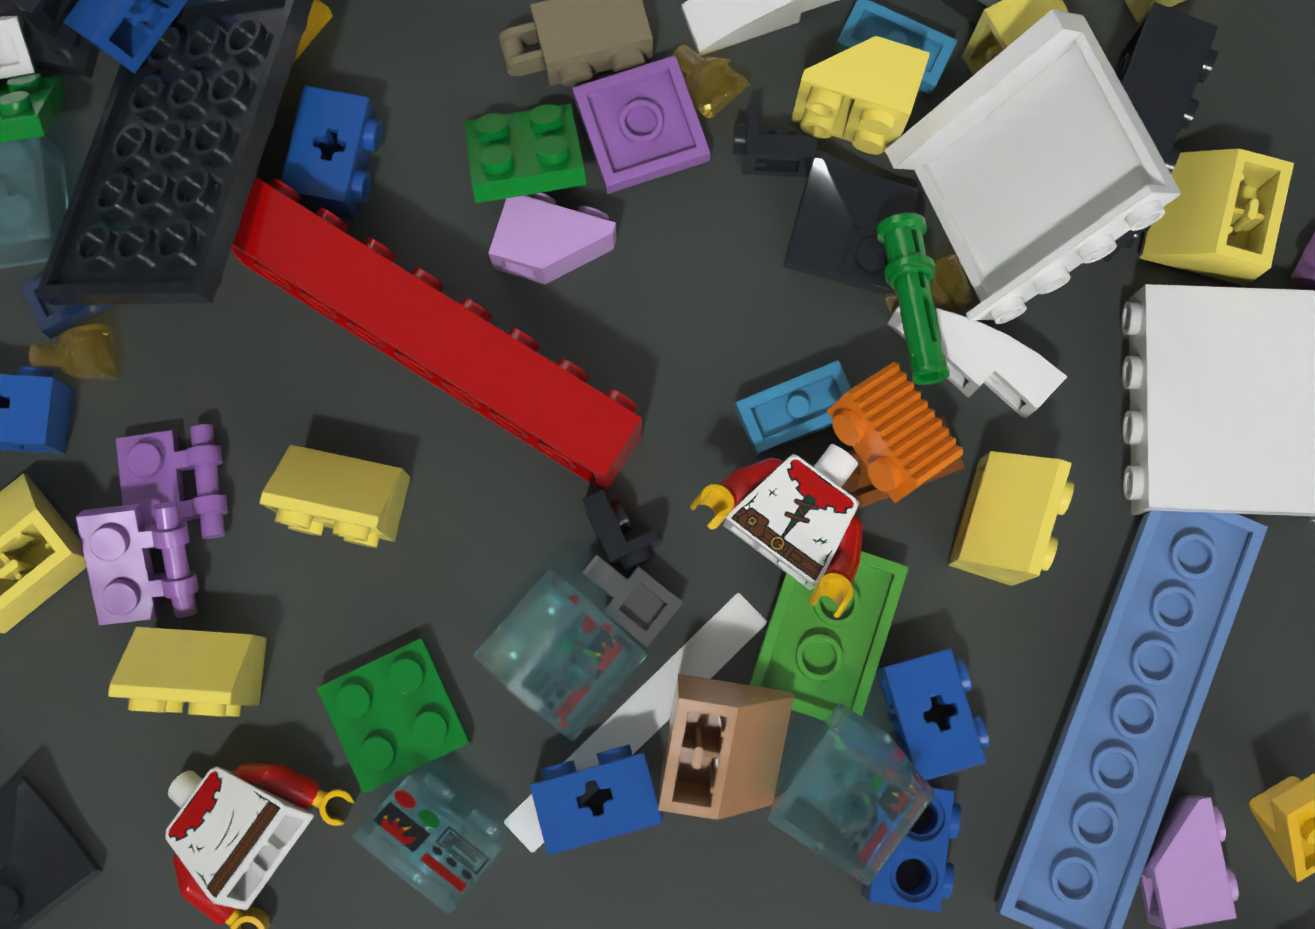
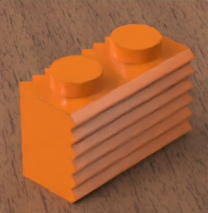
(893, 432)

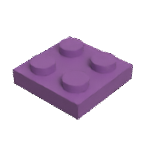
(641, 124)

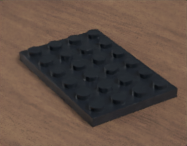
(176, 158)

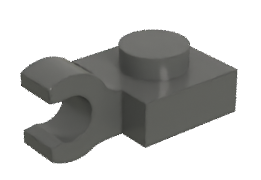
(637, 604)

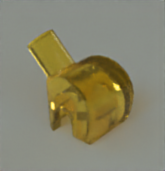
(709, 80)
(948, 286)
(80, 353)

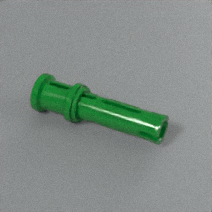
(910, 275)

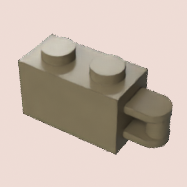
(579, 40)

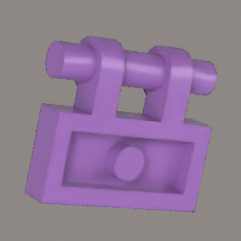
(153, 474)
(121, 563)

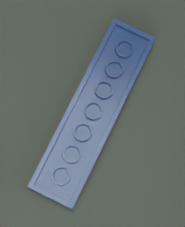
(1131, 721)

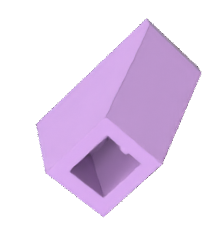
(547, 240)
(1186, 868)

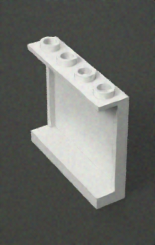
(1036, 165)
(1220, 400)

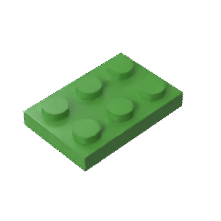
(829, 656)

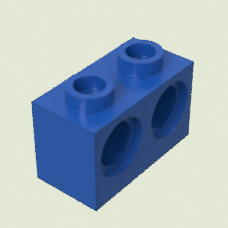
(931, 850)

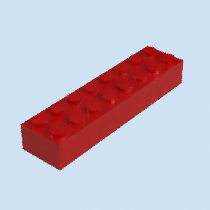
(436, 336)

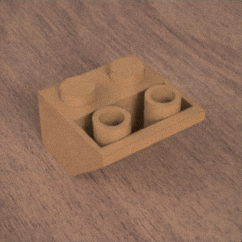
(722, 748)

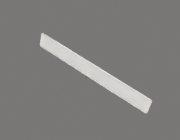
(652, 703)

